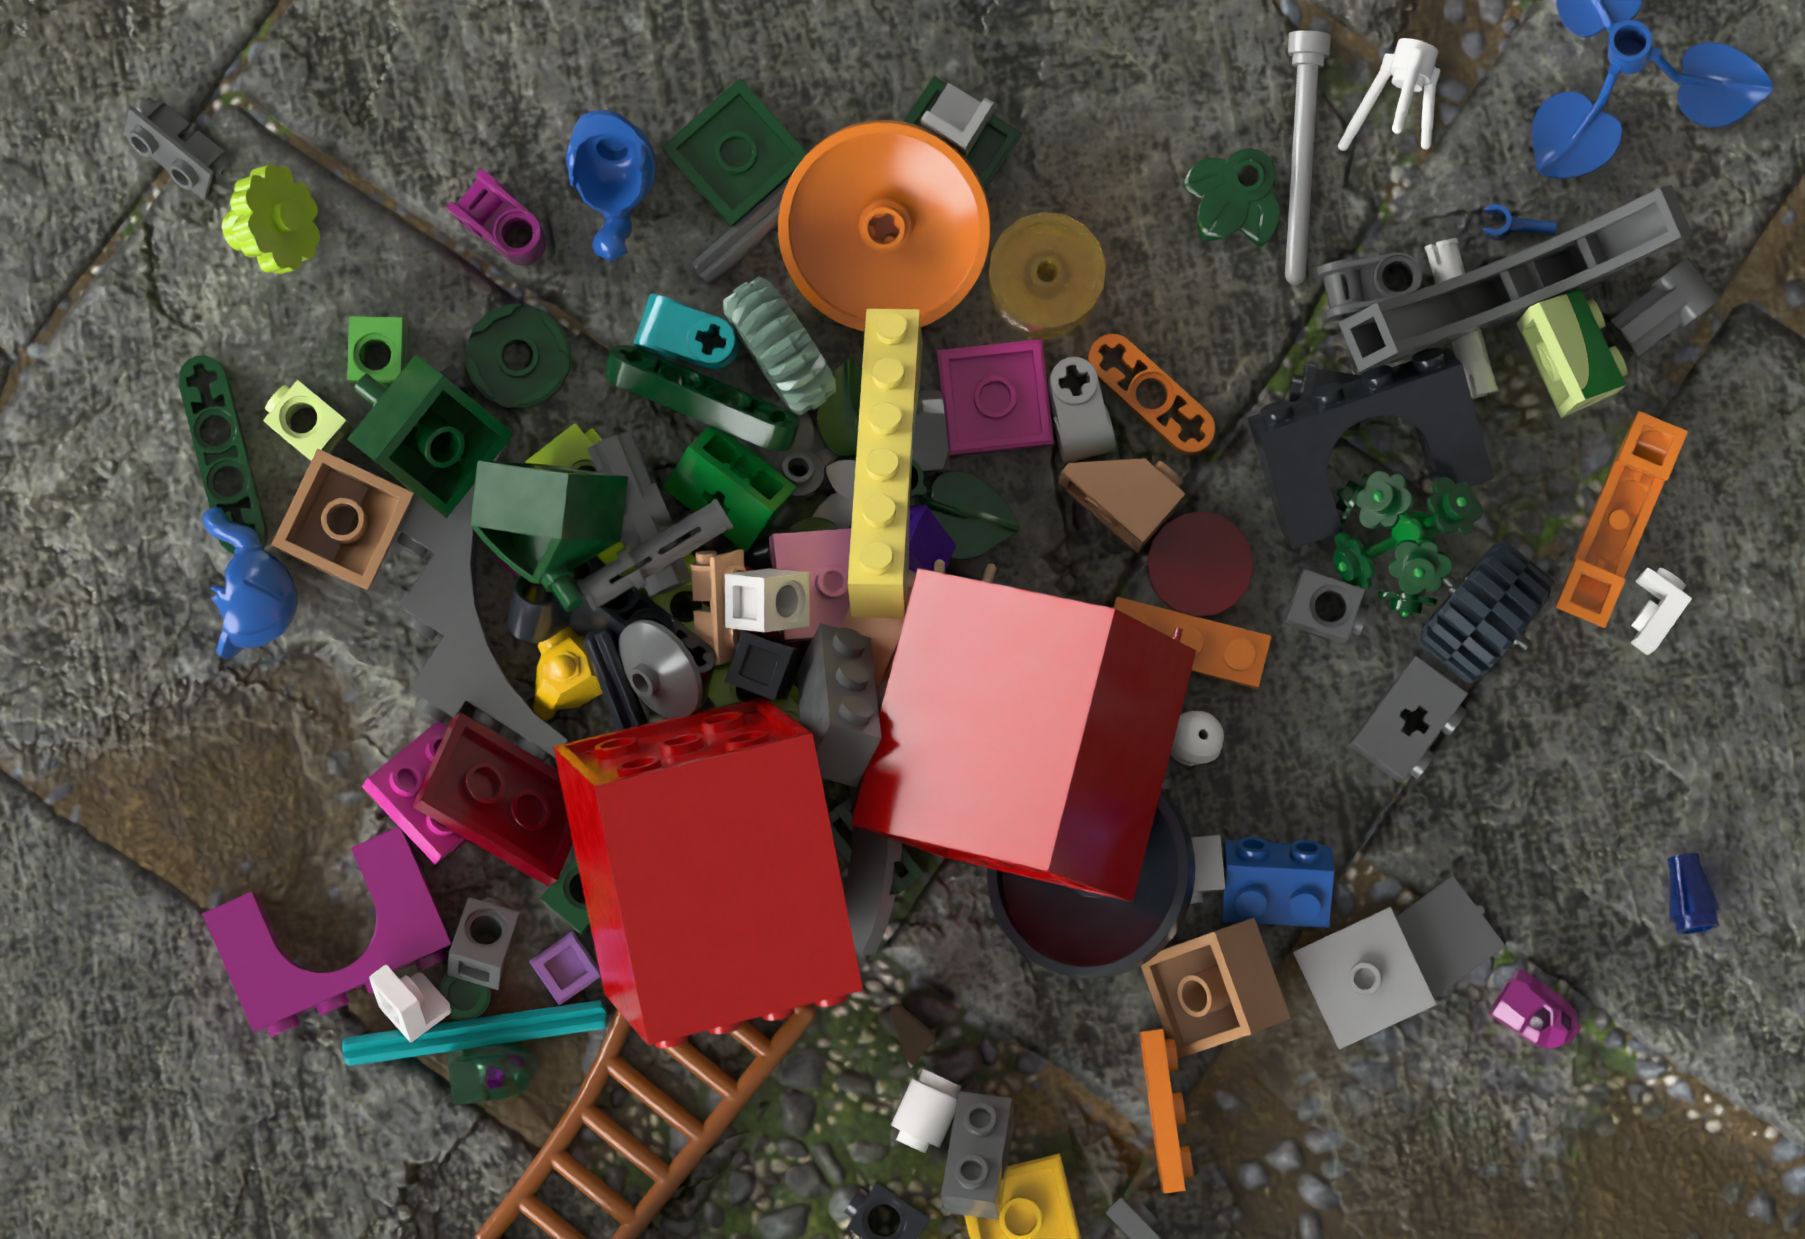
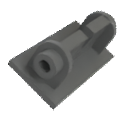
(156, 133)

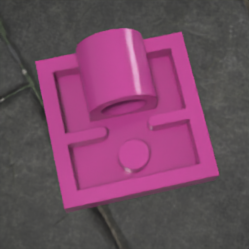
(396, 788)

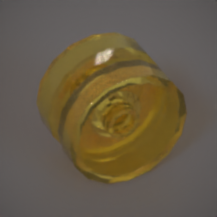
(1038, 306)

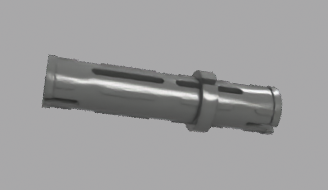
(598, 588)

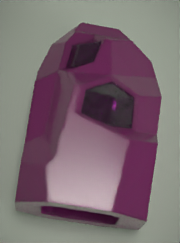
(1535, 1012)

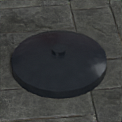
(1095, 933)

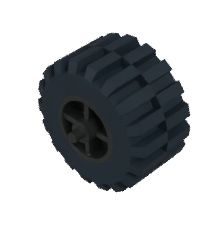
(1486, 612)

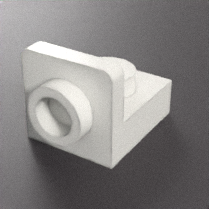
(1656, 620)
(408, 1002)

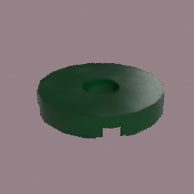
(525, 387)

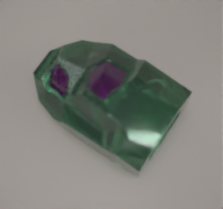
(490, 1072)

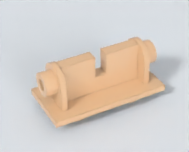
(709, 585)

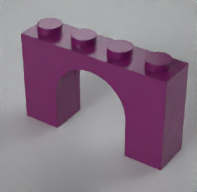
(278, 990)

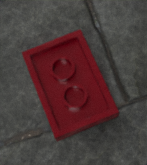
(498, 799)

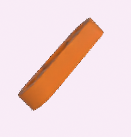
(1188, 412)

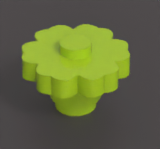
(272, 219)

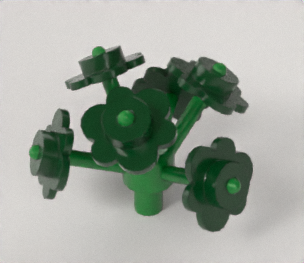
(1413, 535)

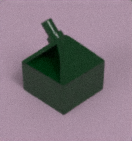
(427, 433)
(547, 519)

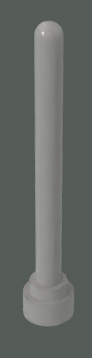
(1308, 55)

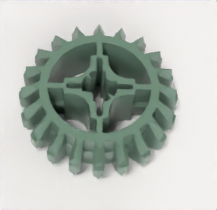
(779, 345)

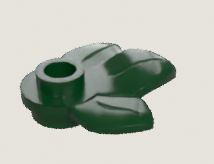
(1232, 204)

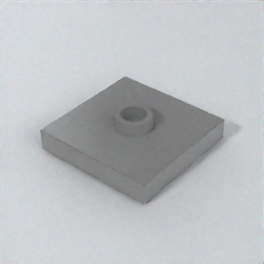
(1364, 978)

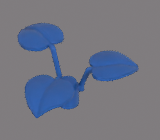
(1577, 138)

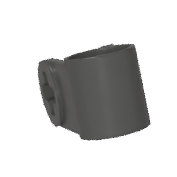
(1363, 282)

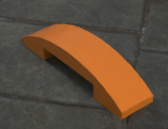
(1620, 518)

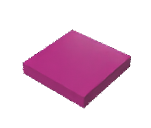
(995, 397)

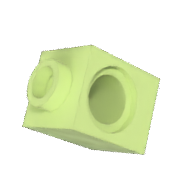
(328, 429)

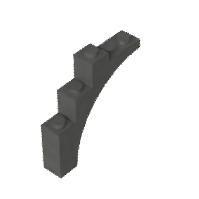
(1509, 286)
(446, 603)

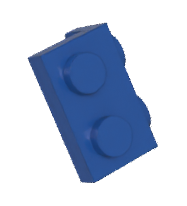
(1278, 882)

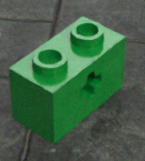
(739, 480)

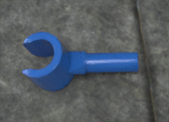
(1516, 224)

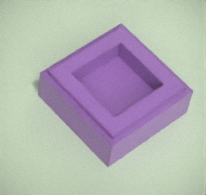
(566, 968)

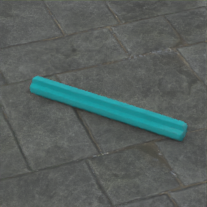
(477, 1033)

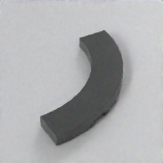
(869, 884)

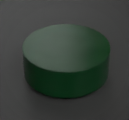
(465, 998)

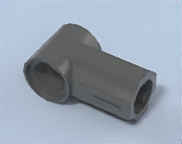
(1672, 302)

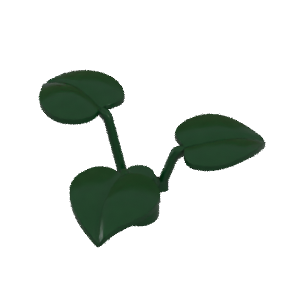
(961, 502)

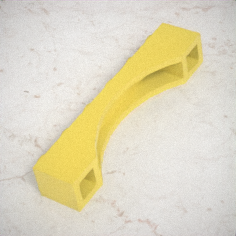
(884, 464)

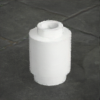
(926, 1111)

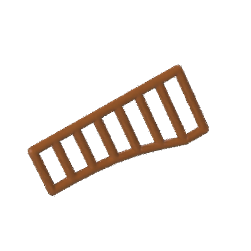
(666, 1177)

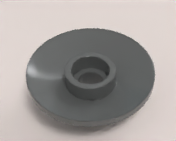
(660, 669)

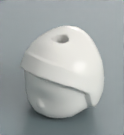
(1197, 738)

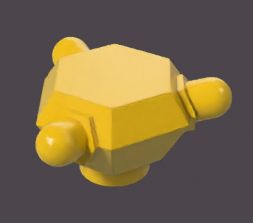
(563, 675)

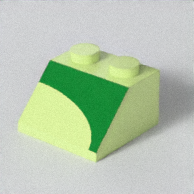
(1572, 351)

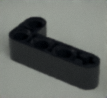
(540, 615)

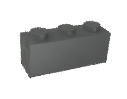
(840, 702)

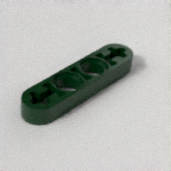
(702, 397)
(227, 455)

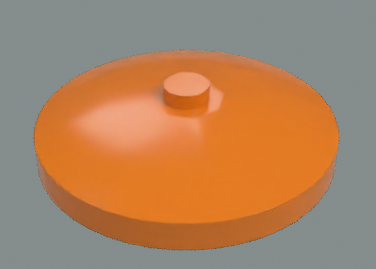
(884, 223)

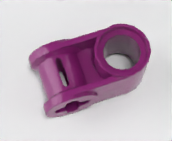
(493, 213)

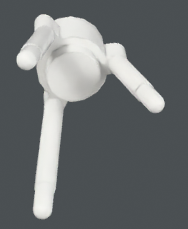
(1411, 69)

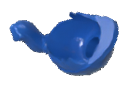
(613, 172)
(258, 589)

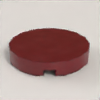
(1199, 564)

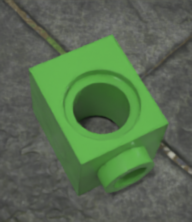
(374, 331)

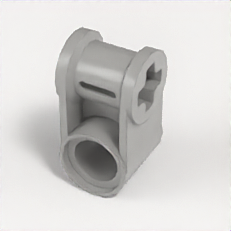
(1083, 420)

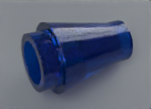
(1691, 896)

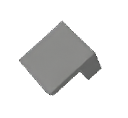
(958, 118)

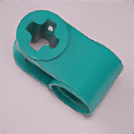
(677, 332)

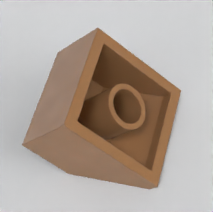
(1125, 495)
(342, 520)
(1215, 988)

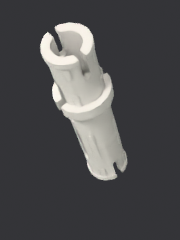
(1471, 348)

